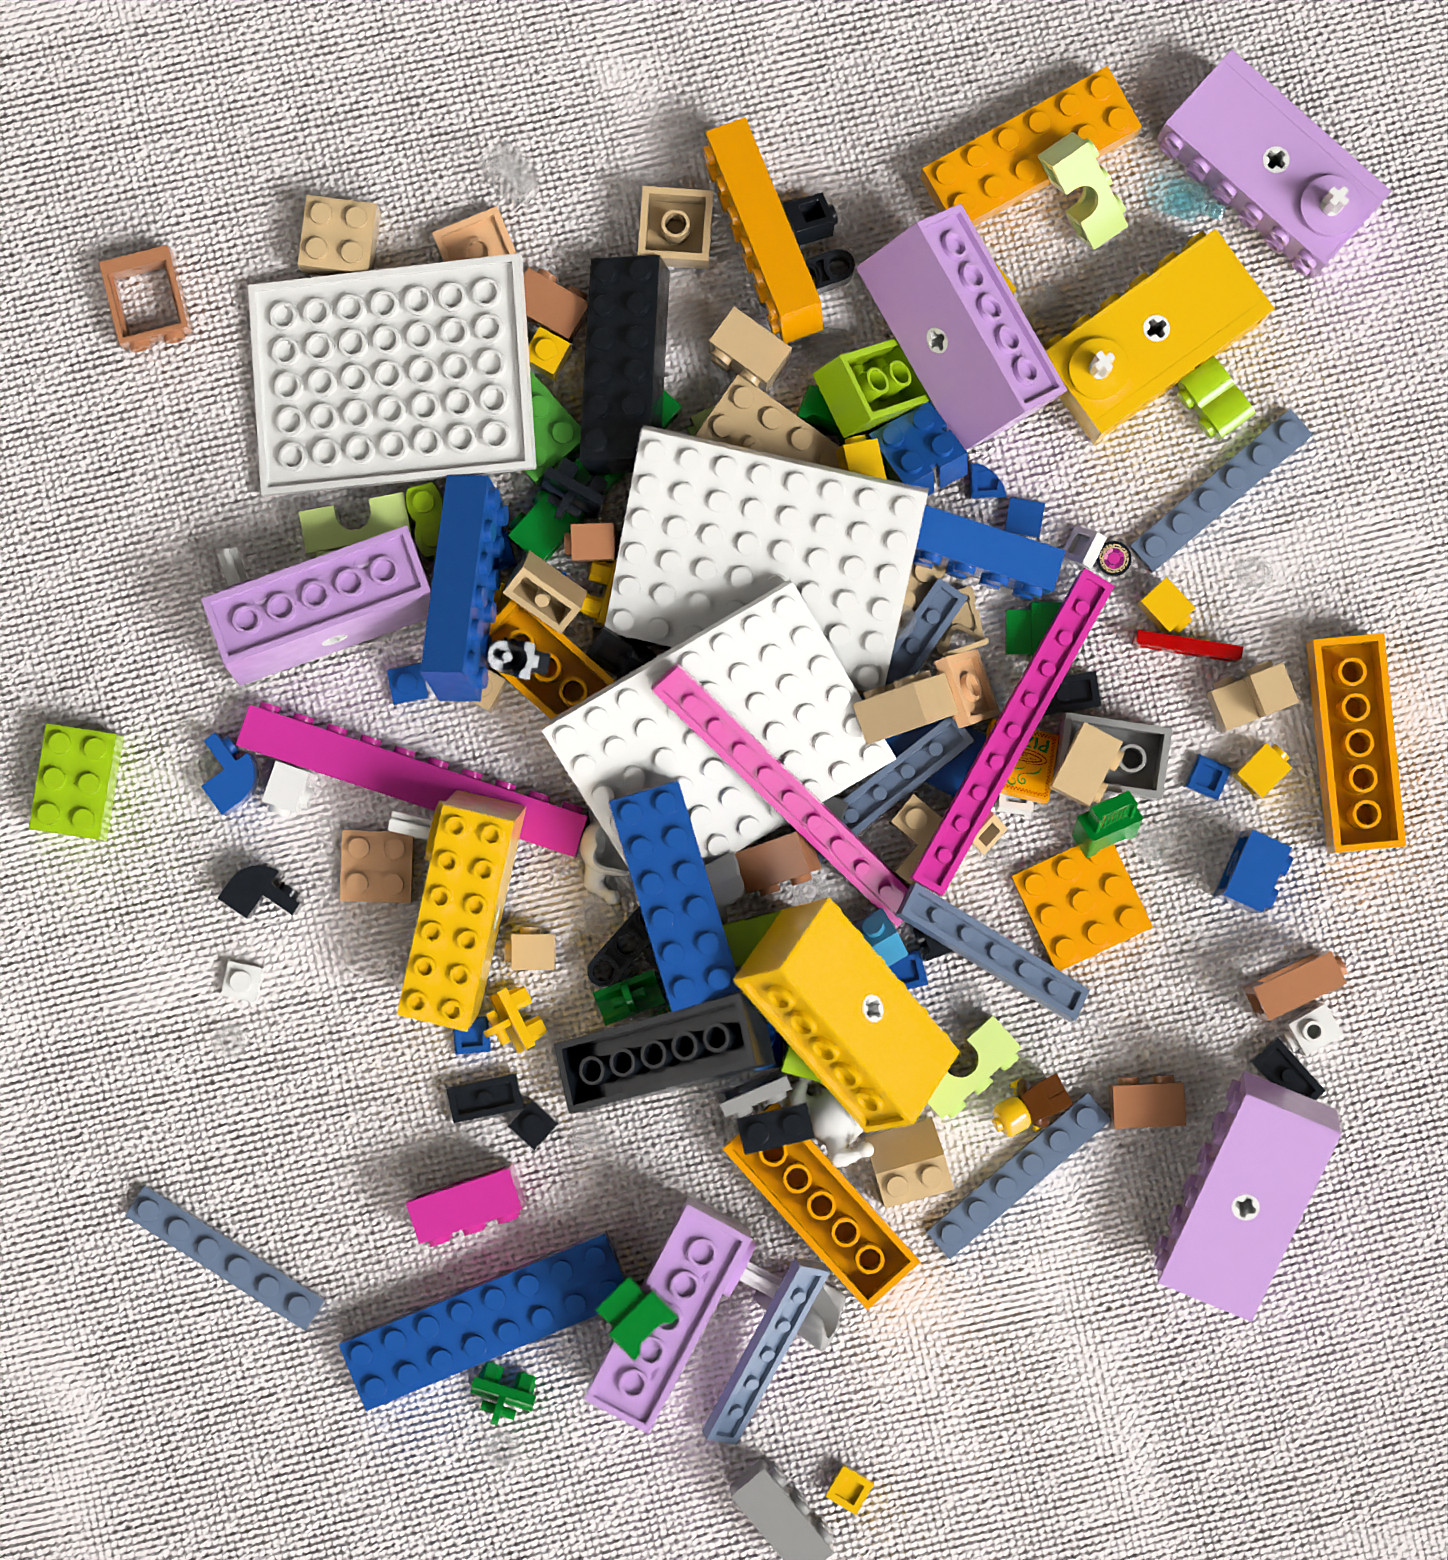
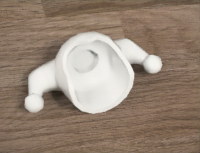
(600, 860)
(832, 1125)

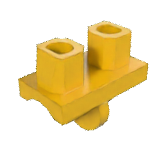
(594, 606)
(508, 1018)

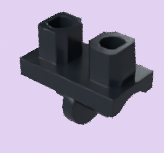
(571, 495)
(517, 658)

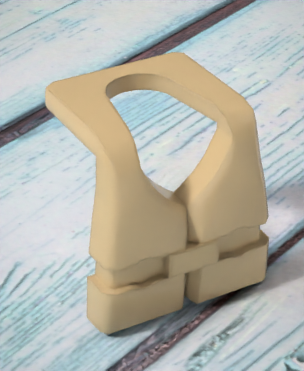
(966, 620)

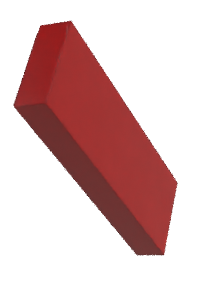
(1187, 646)

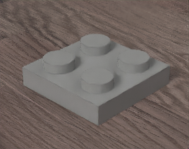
(767, 1088)

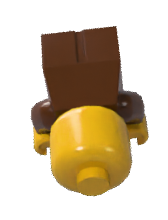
(1030, 1105)

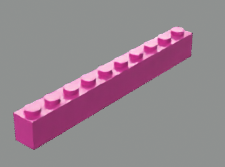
(399, 774)

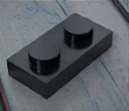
(1075, 694)
(1284, 1069)
(485, 1098)
(775, 1128)

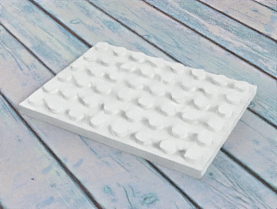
(392, 375)
(732, 522)
(772, 676)

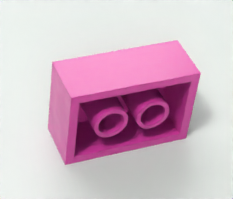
(466, 1205)

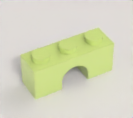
(1099, 211)
(325, 533)
(993, 1050)

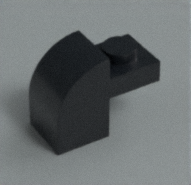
(618, 653)
(255, 883)

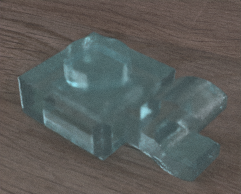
(1187, 200)

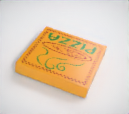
(1034, 768)

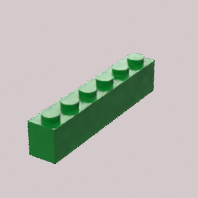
(544, 533)

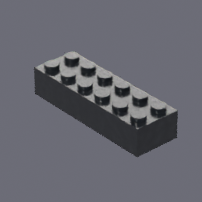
(623, 359)
(663, 1053)

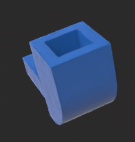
(238, 779)

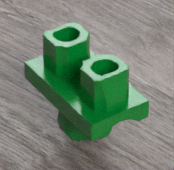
(629, 997)
(488, 1387)

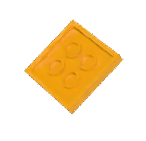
(1081, 904)

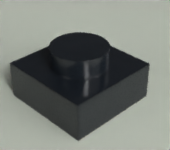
(533, 1124)

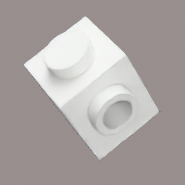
(288, 789)
(1311, 1029)

